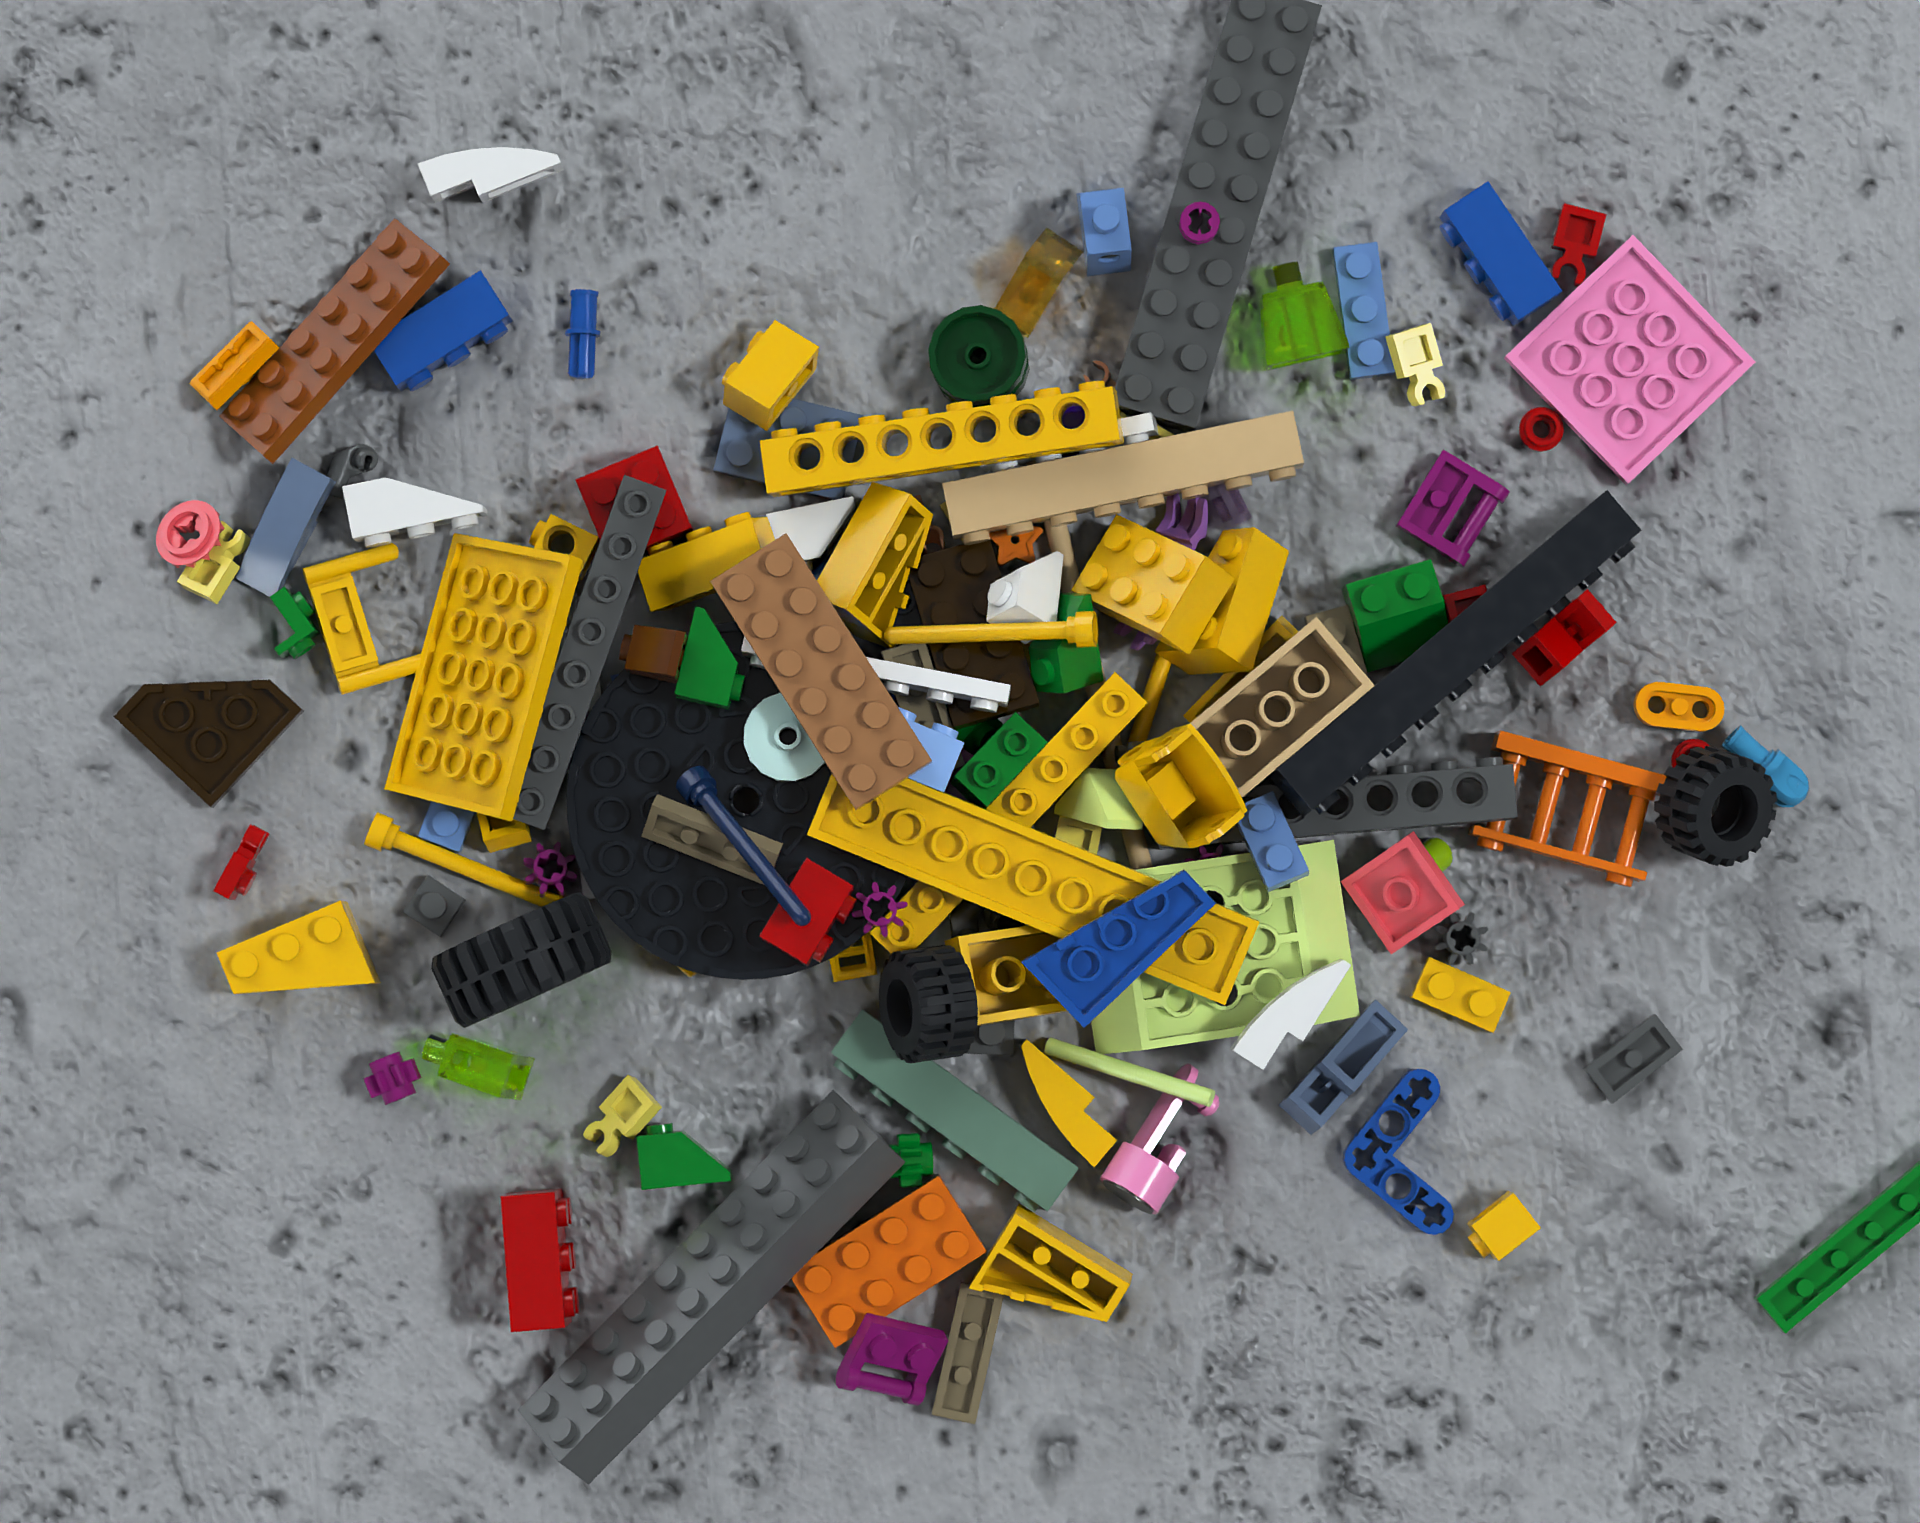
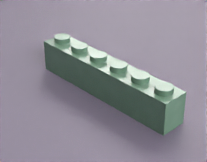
(957, 1112)

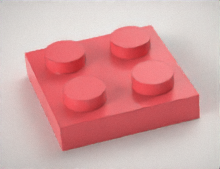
(1402, 892)

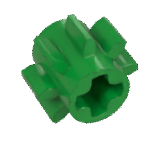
(917, 1159)

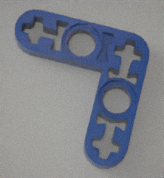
(1387, 1164)

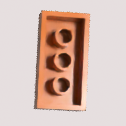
(888, 1260)

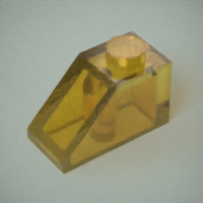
(1038, 280)

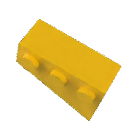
(874, 561)
(1240, 620)
(302, 954)
(1051, 1268)

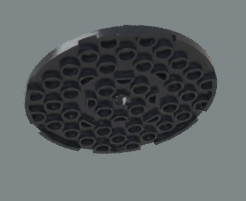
(672, 902)

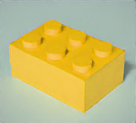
(1153, 584)
(1001, 981)

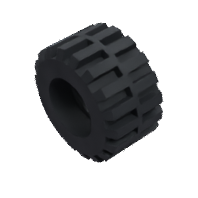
(1741, 813)
(928, 1003)

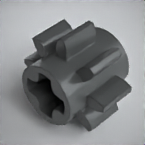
(1449, 943)

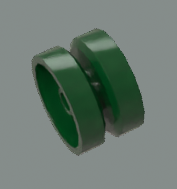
(970, 334)

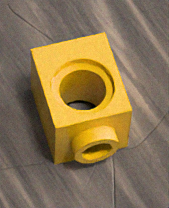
(584, 542)
(1501, 1227)

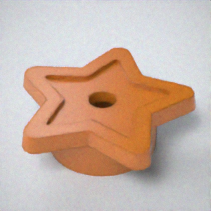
(1022, 550)

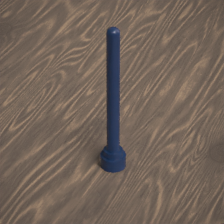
(700, 789)

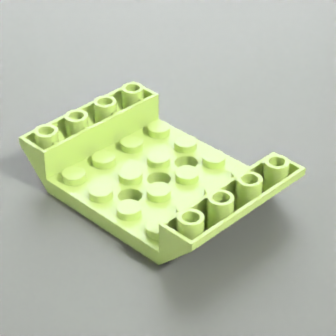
(1297, 933)

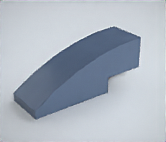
(284, 527)
(1343, 1067)

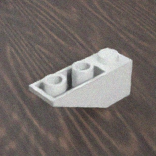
(393, 507)

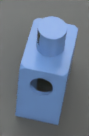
(1104, 231)

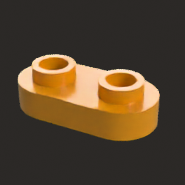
(1678, 705)

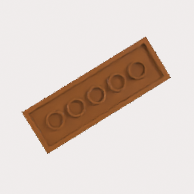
(334, 340)

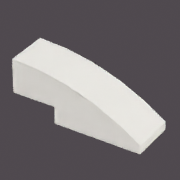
(487, 170)
(1291, 1012)

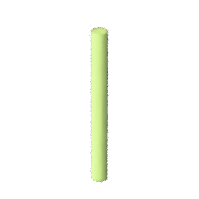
(1129, 1072)

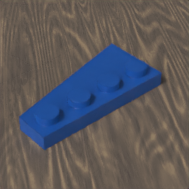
(1112, 951)

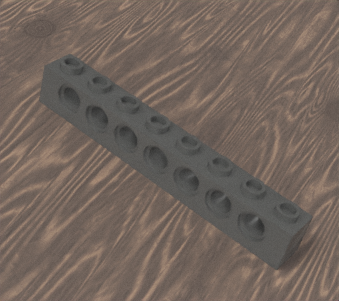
(587, 646)
(1496, 803)

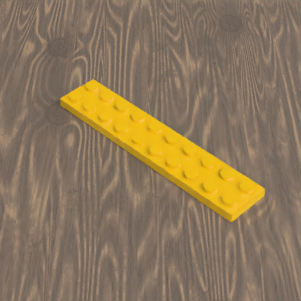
(1022, 874)

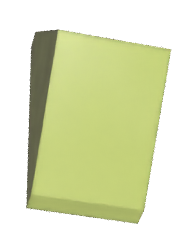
(1098, 801)

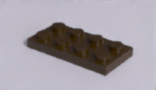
(954, 590)

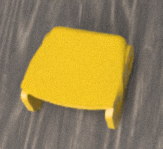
(1180, 789)

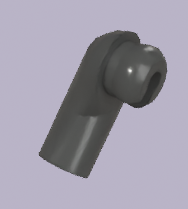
(964, 918)

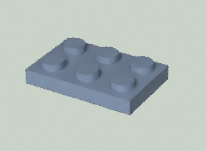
(740, 442)

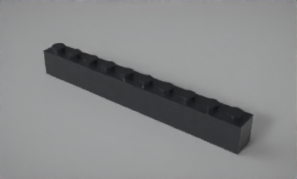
(1454, 654)

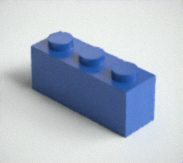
(1498, 254)
(443, 332)

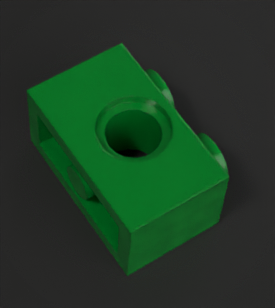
(998, 761)

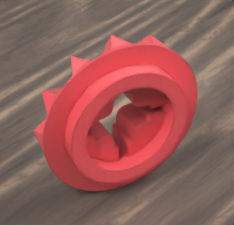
(187, 518)

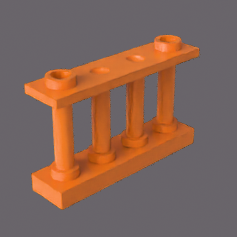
(1600, 777)

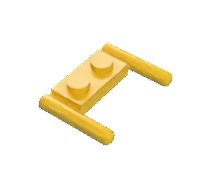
(345, 624)

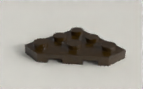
(209, 729)

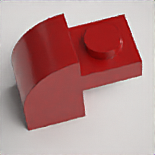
(1564, 637)

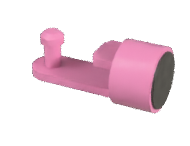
(1137, 1174)

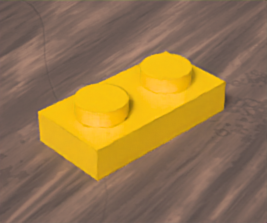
(1460, 994)

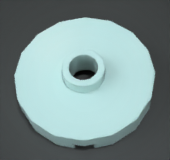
(767, 751)

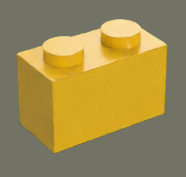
(769, 374)

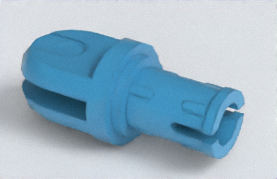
(1788, 779)

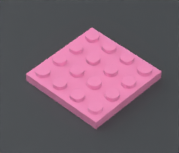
(1629, 360)

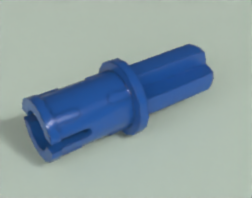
(582, 333)

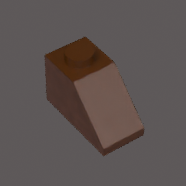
(654, 652)

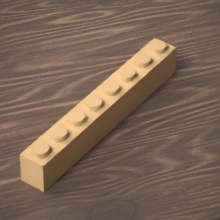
(1123, 476)

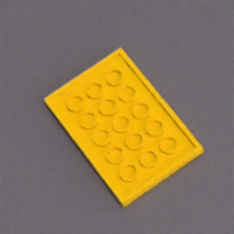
(483, 675)

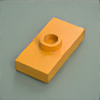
(234, 365)

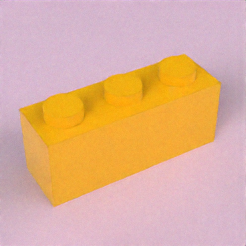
(684, 571)

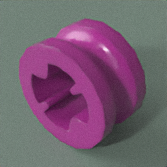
(1185, 222)

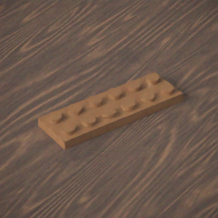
(821, 671)

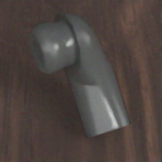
(350, 463)

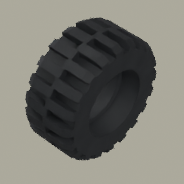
(521, 959)

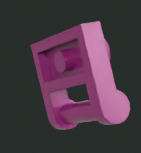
(1439, 501)
(894, 1346)

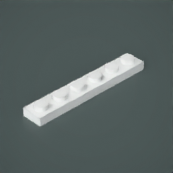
(939, 685)

